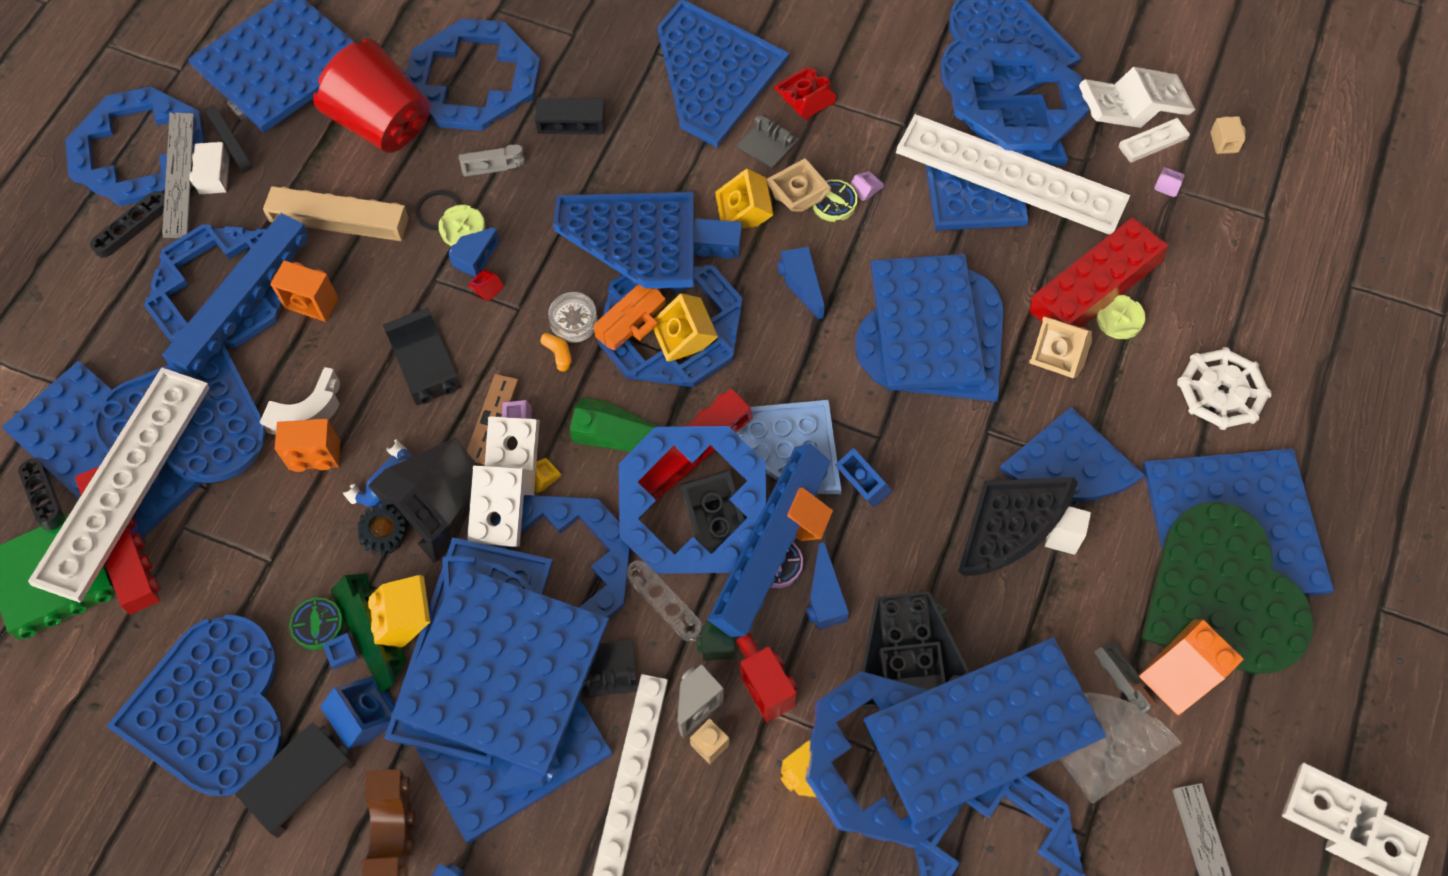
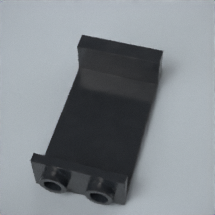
(422, 356)
(293, 777)

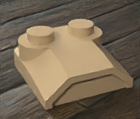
(798, 186)
(1062, 347)

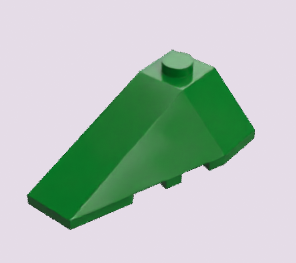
(607, 426)

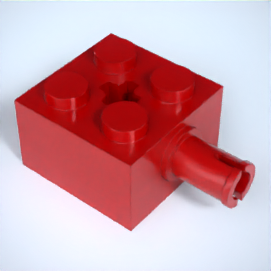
(766, 680)

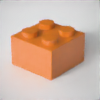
(305, 290)
(307, 444)

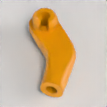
(560, 350)

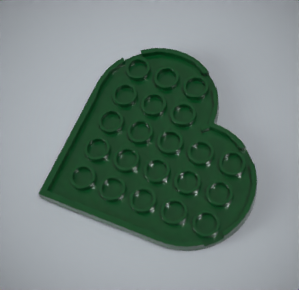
(1221, 572)

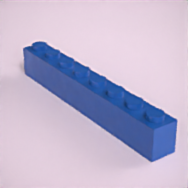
(235, 296)
(767, 544)

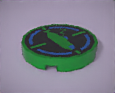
(316, 623)

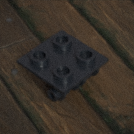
(612, 670)

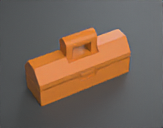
(627, 315)

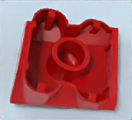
(806, 92)

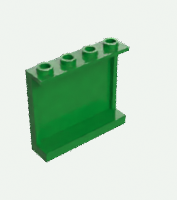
(31, 609)

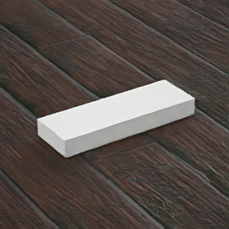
(1154, 140)

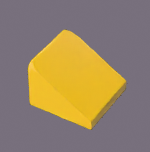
(545, 475)

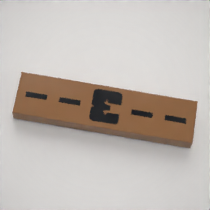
(500, 391)

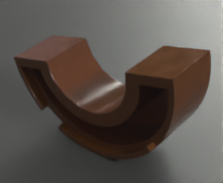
(390, 823)

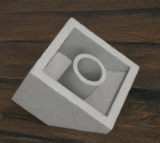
(697, 699)

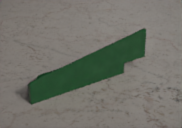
(352, 598)

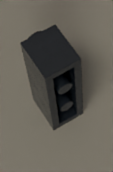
(570, 116)

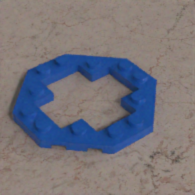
(498, 102)
(990, 122)
(99, 125)
(168, 281)
(703, 363)
(636, 499)
(611, 568)
(828, 743)
(1058, 848)

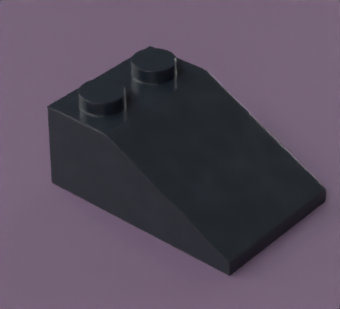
(710, 509)

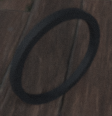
(425, 197)

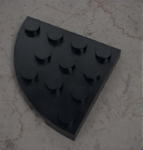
(1014, 520)

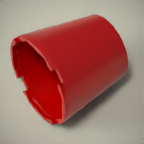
(371, 96)

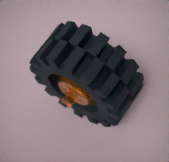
(381, 530)

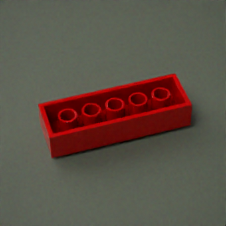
(1100, 275)

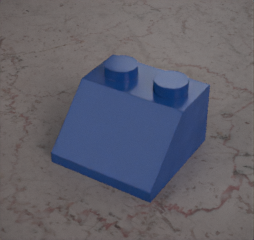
(358, 711)

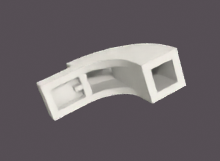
(318, 405)

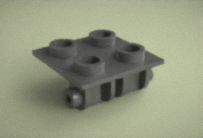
(767, 141)

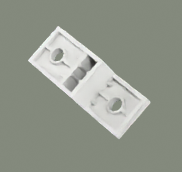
(1136, 97)
(503, 481)
(1354, 824)

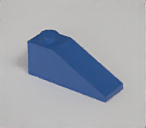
(801, 278)
(826, 599)

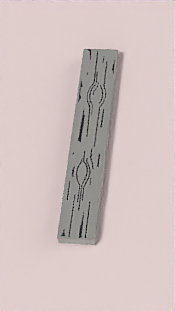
(177, 175)
(1201, 831)

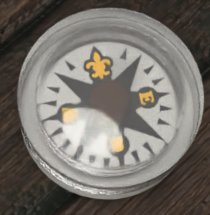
(572, 317)

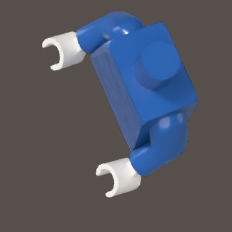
(368, 498)

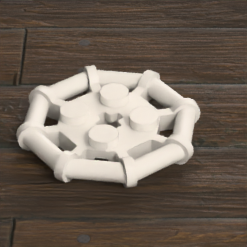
(1230, 377)

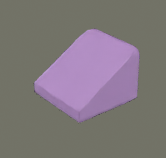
(1169, 182)
(866, 185)
(517, 409)

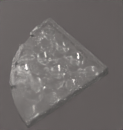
(1130, 746)

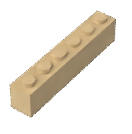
(338, 213)

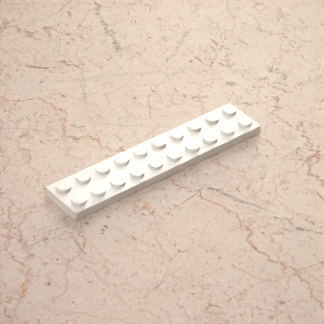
(1013, 174)
(119, 486)

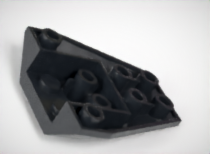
(431, 493)
(911, 643)

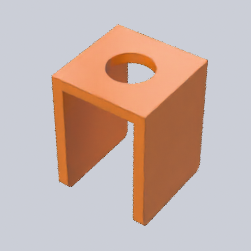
(810, 515)

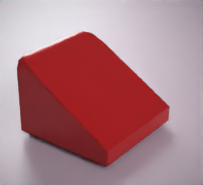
(486, 285)

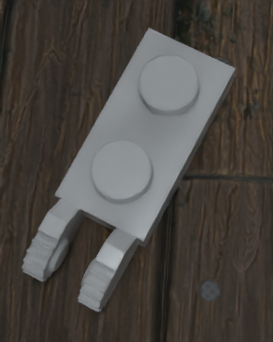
(491, 160)

